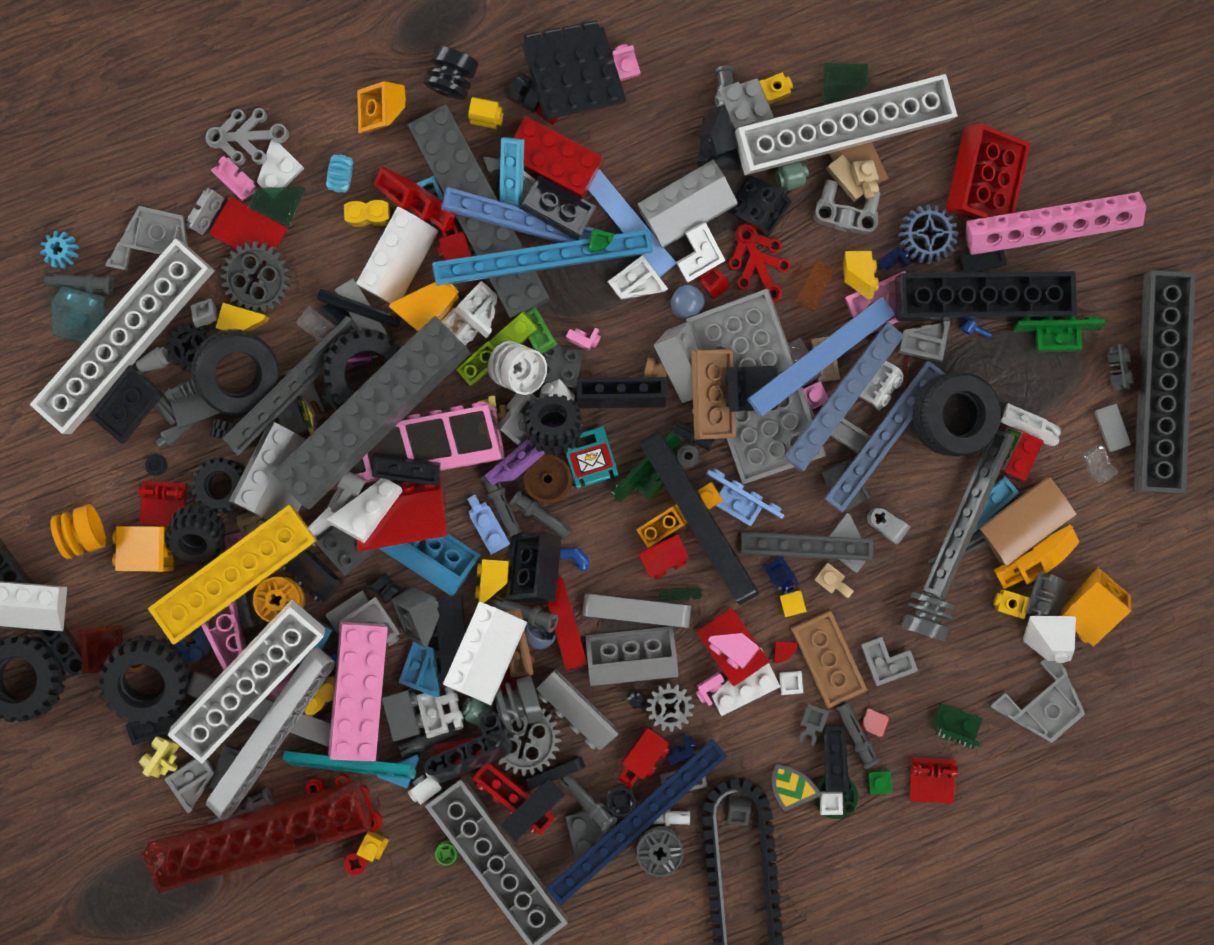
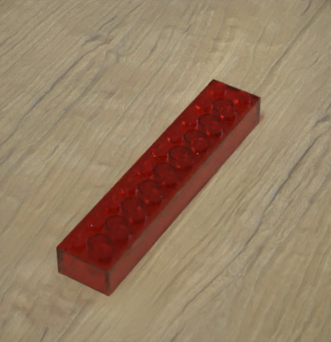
(258, 836)

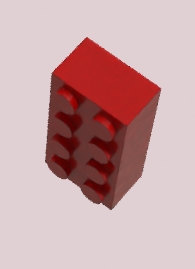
(558, 157)

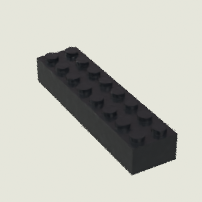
(985, 296)

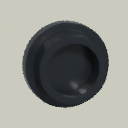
(156, 465)
(636, 698)

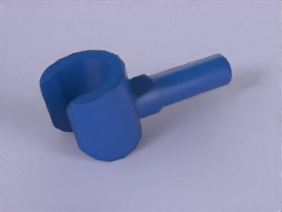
(970, 326)

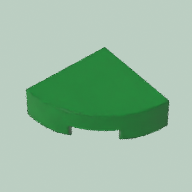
(599, 240)

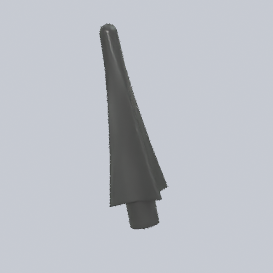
(172, 434)

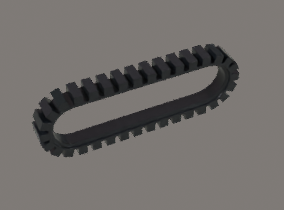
(768, 870)

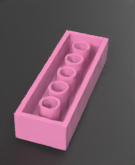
(357, 691)

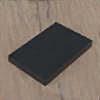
(558, 207)
(126, 404)

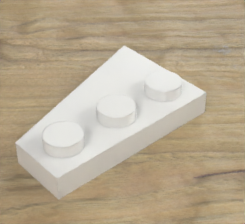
(730, 698)

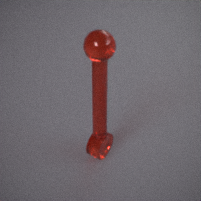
(904, 385)

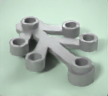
(244, 135)

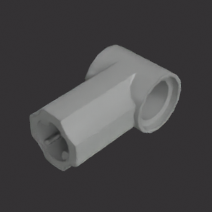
(347, 490)

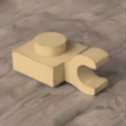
(866, 175)
(831, 579)

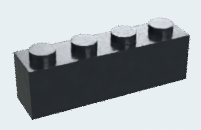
(621, 392)
(449, 631)

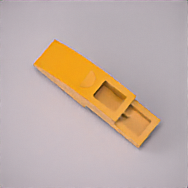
(674, 519)
(1043, 558)

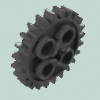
(240, 266)

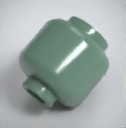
(791, 175)
(474, 710)

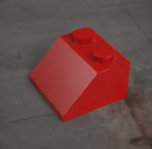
(664, 556)

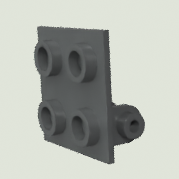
(1122, 355)
(563, 364)
(188, 404)
(342, 550)
(1047, 595)

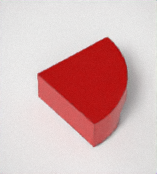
(784, 651)

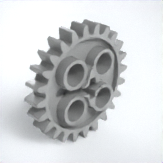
(544, 745)

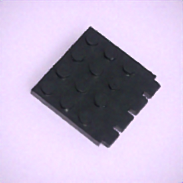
(573, 70)

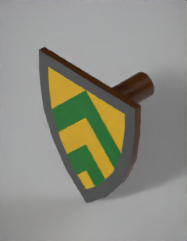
(312, 413)
(792, 788)

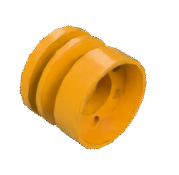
(78, 531)
(278, 586)

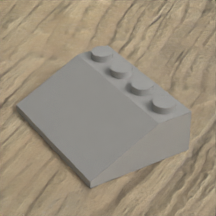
(258, 488)

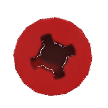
(357, 860)

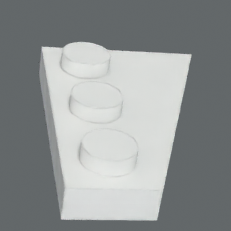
(366, 510)

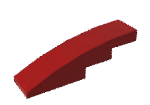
(412, 196)
(567, 629)

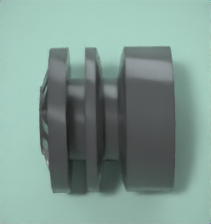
(928, 616)
(518, 703)
(650, 841)

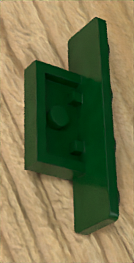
(644, 476)

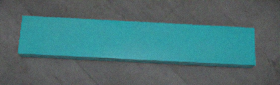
(363, 767)

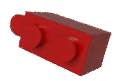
(454, 245)
(643, 756)

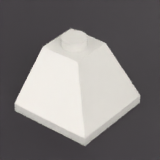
(1052, 637)

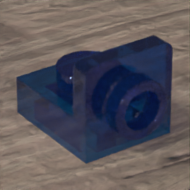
(889, 260)
(781, 576)
(678, 753)

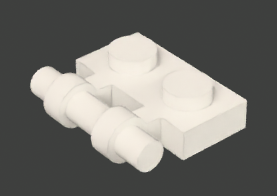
(433, 715)

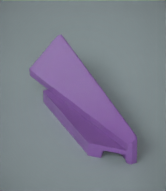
(517, 461)

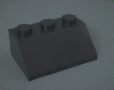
(534, 568)
(314, 574)

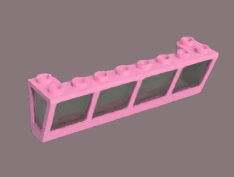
(449, 438)

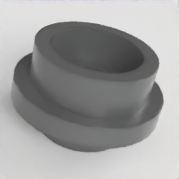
(688, 463)

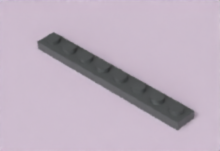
(284, 392)
(968, 515)

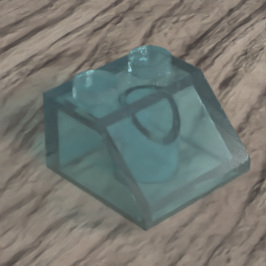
(76, 314)

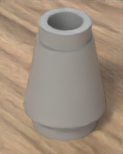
(153, 360)

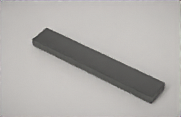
(807, 546)

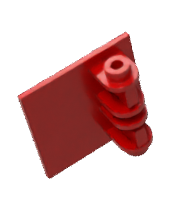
(160, 501)
(933, 780)

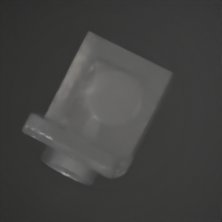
(1098, 464)

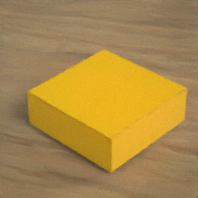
(792, 603)

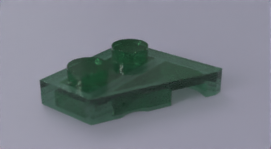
(842, 80)
(277, 202)

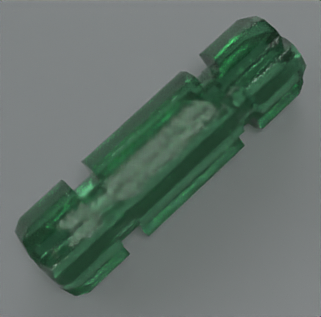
(680, 593)

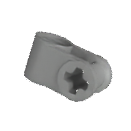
(890, 527)

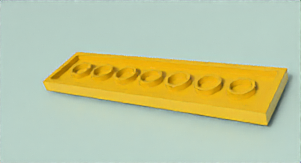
(232, 574)

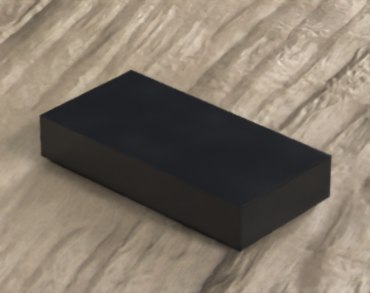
(982, 262)

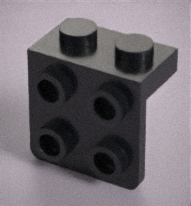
(744, 383)

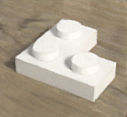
(705, 254)

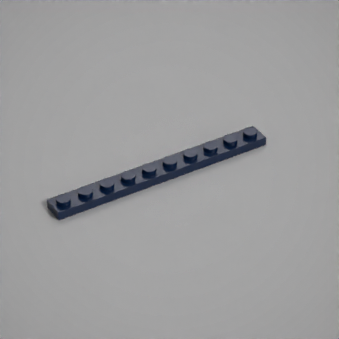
(636, 822)

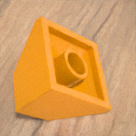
(379, 105)

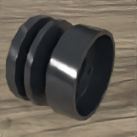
(451, 71)

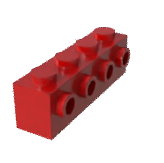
(508, 792)

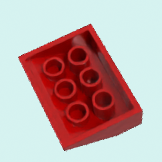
(987, 173)
(413, 517)

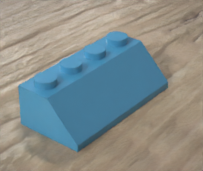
(439, 560)

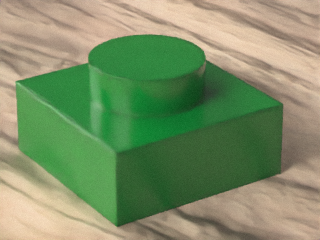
(879, 782)

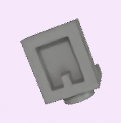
(204, 313)

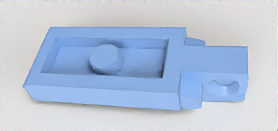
(487, 525)

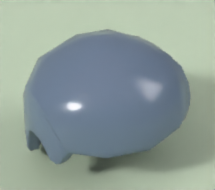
(687, 302)
(538, 637)

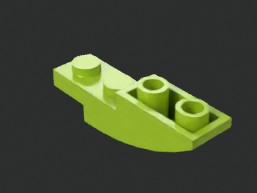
(477, 365)

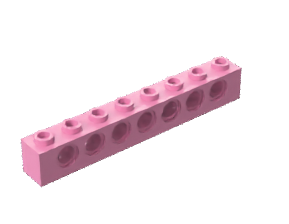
(1055, 223)

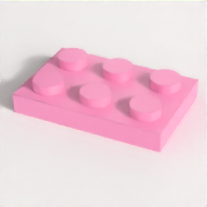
(886, 289)

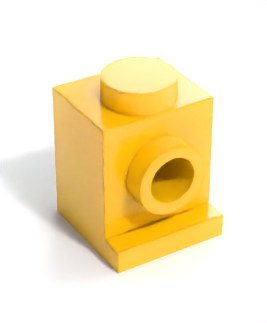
(773, 95)
(1002, 600)
(373, 846)

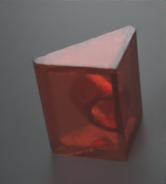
(96, 646)

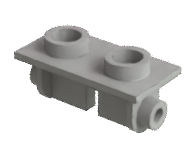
(200, 219)

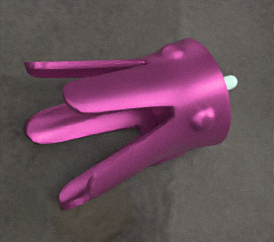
(365, 360)

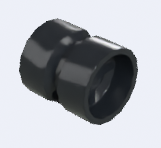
(518, 88)
(620, 800)

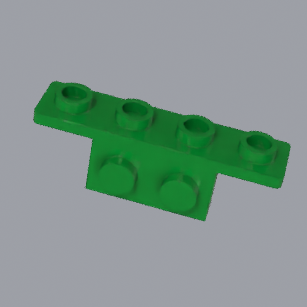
(1058, 334)

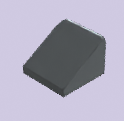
(493, 165)
(738, 810)

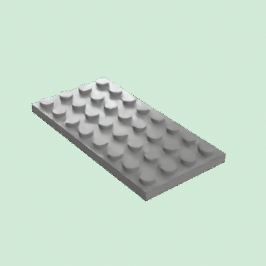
(757, 339)

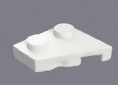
(478, 308)

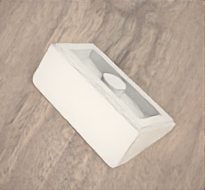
(320, 526)

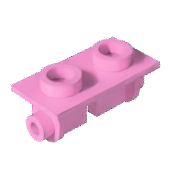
(238, 183)

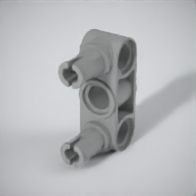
(846, 217)

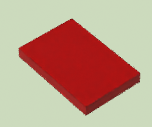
(241, 225)
(728, 624)

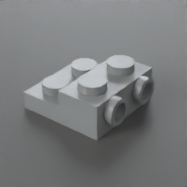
(744, 103)
(513, 423)
(375, 613)

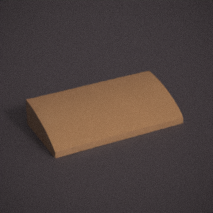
(1027, 521)

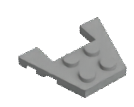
(150, 232)
(1050, 711)

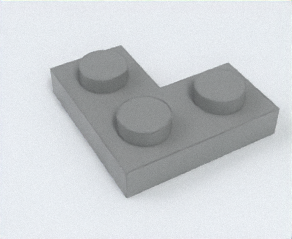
(884, 667)

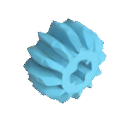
(339, 173)
(61, 241)

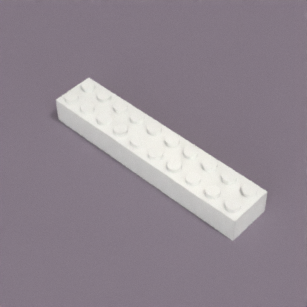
(845, 124)
(122, 337)

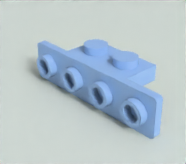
(739, 502)

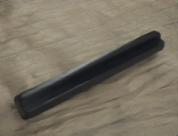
(359, 308)

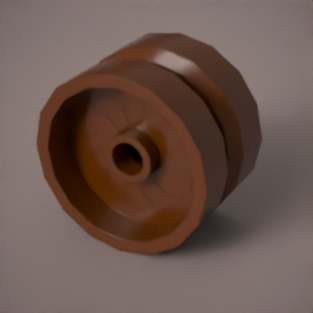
(560, 484)

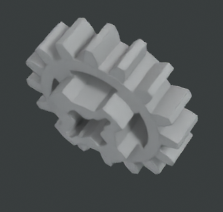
(677, 698)

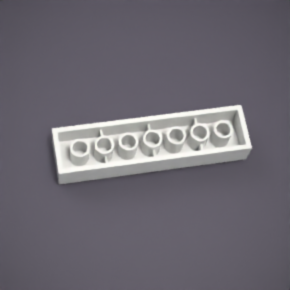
(246, 681)

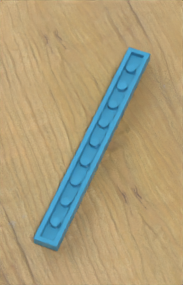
(538, 258)

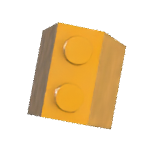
(426, 303)
(141, 549)
(1097, 607)

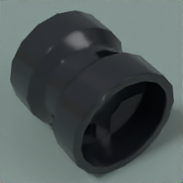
(389, 592)

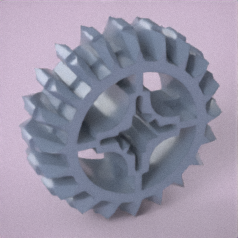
(928, 225)

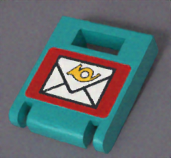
(592, 460)

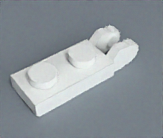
(1031, 424)

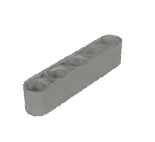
(636, 610)

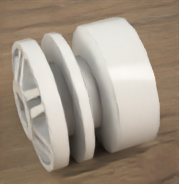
(517, 367)

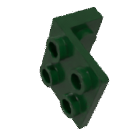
(954, 723)

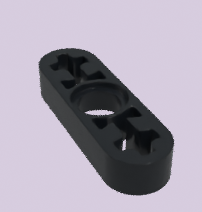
(554, 772)

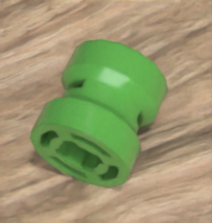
(446, 856)

